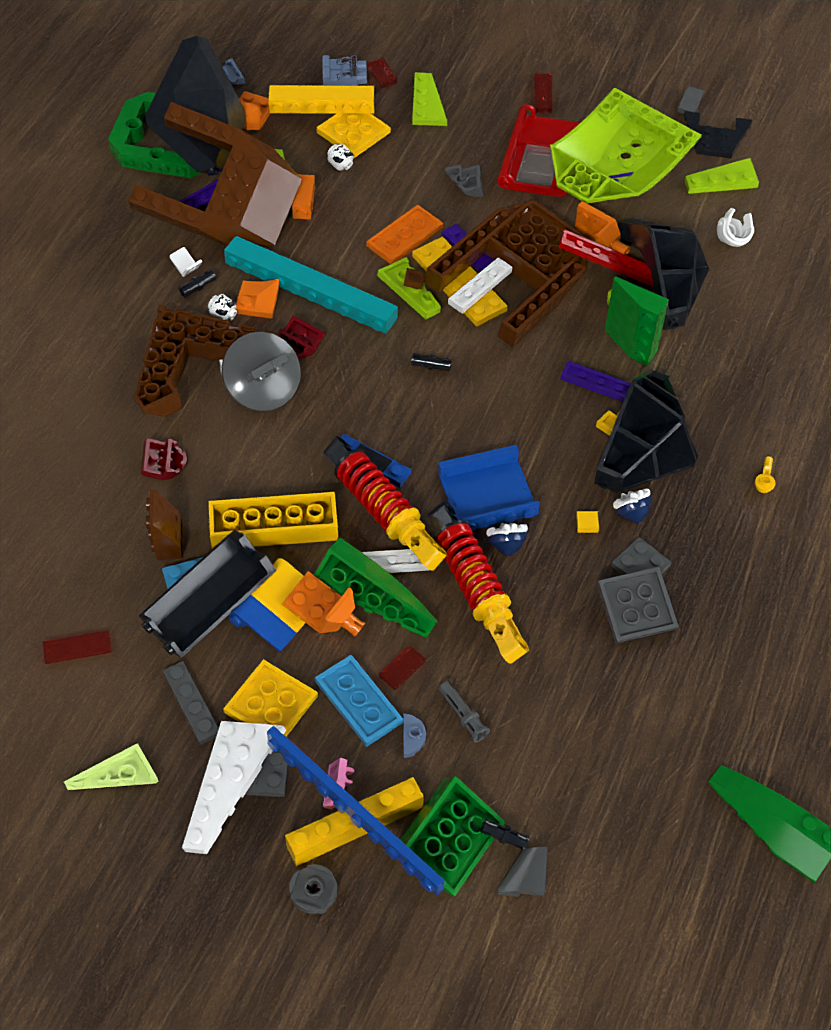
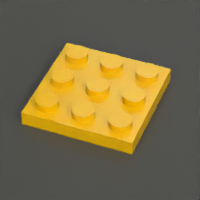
(354, 131)
(271, 698)

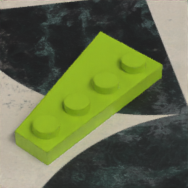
(426, 102)
(722, 178)
(418, 299)

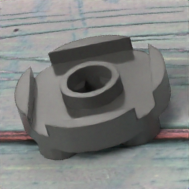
(307, 878)

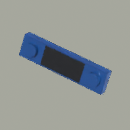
(391, 469)

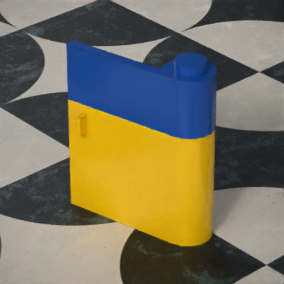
(265, 611)

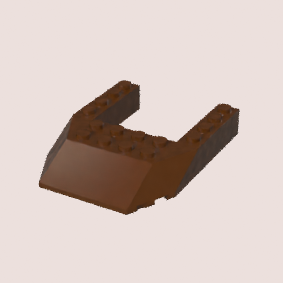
(249, 196)
(527, 241)

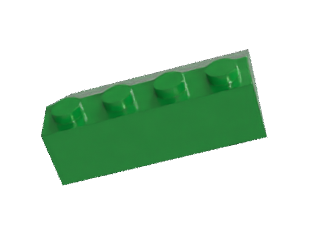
(635, 320)
(449, 832)

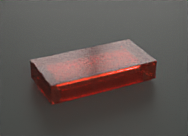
(382, 73)
(402, 667)

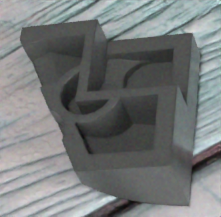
(467, 179)
(526, 874)

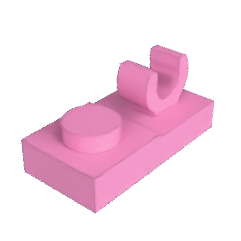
(337, 772)

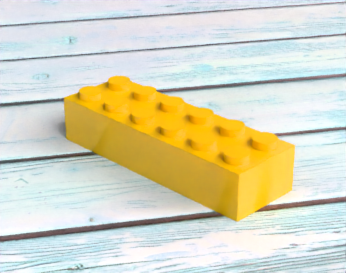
(276, 519)

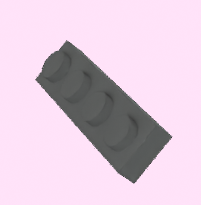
(191, 702)

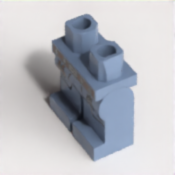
(344, 71)

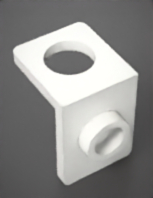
(184, 261)

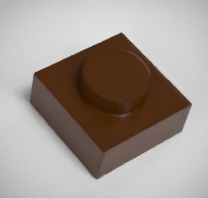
(414, 278)

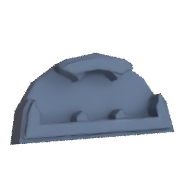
(233, 72)
(413, 734)

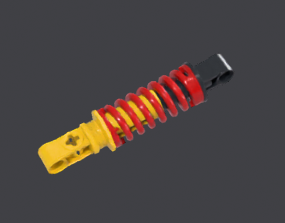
(383, 501)
(477, 580)

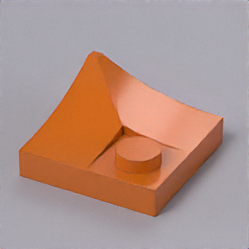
(258, 298)

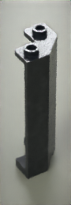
(206, 594)

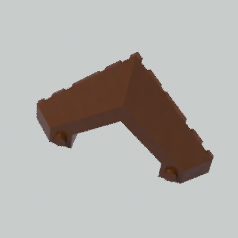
(172, 341)

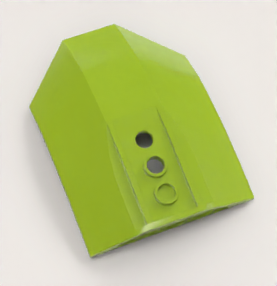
(595, 149)

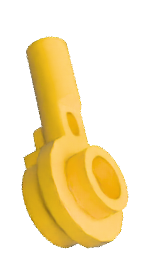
(765, 482)

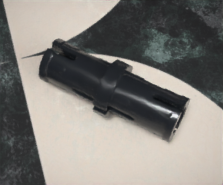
(197, 283)
(431, 362)
(504, 834)

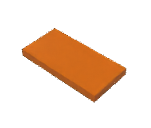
(404, 234)

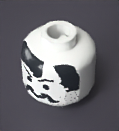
(340, 157)
(222, 307)

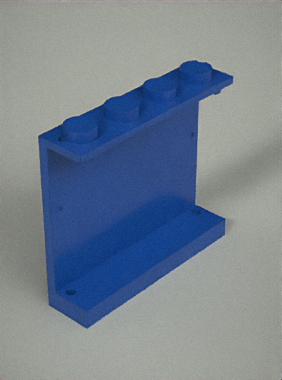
(487, 488)

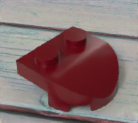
(301, 337)
(162, 459)

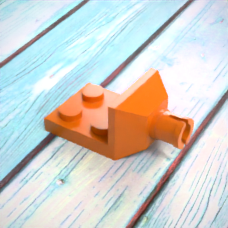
(256, 110)
(599, 228)
(322, 606)

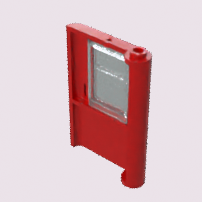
(528, 155)

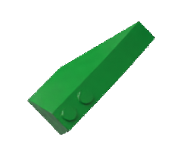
(373, 588)
(783, 825)

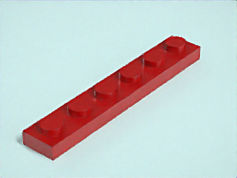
(606, 257)

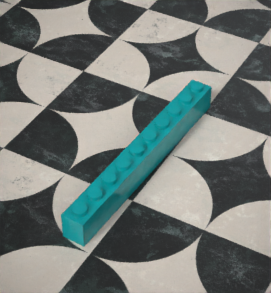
(311, 284)

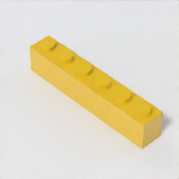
(321, 99)
(338, 828)

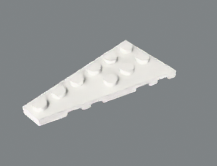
(229, 774)

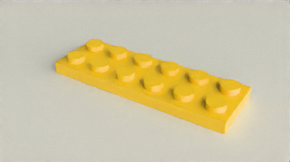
(485, 308)

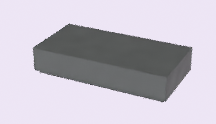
(690, 100)

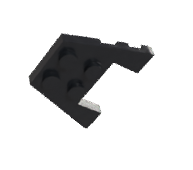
(717, 141)

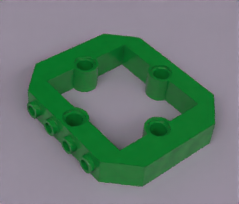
(130, 130)

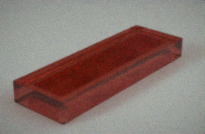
(543, 92)
(77, 647)

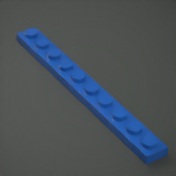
(358, 814)

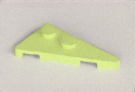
(122, 769)

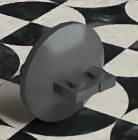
(261, 371)

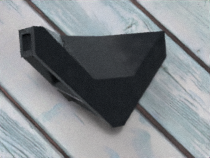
(201, 85)
(674, 261)
(647, 436)

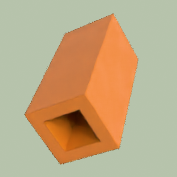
(303, 201)

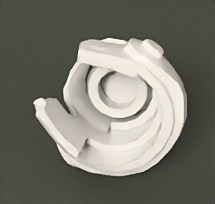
(732, 231)

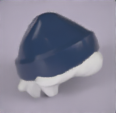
(634, 505)
(507, 538)

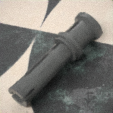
(469, 718)

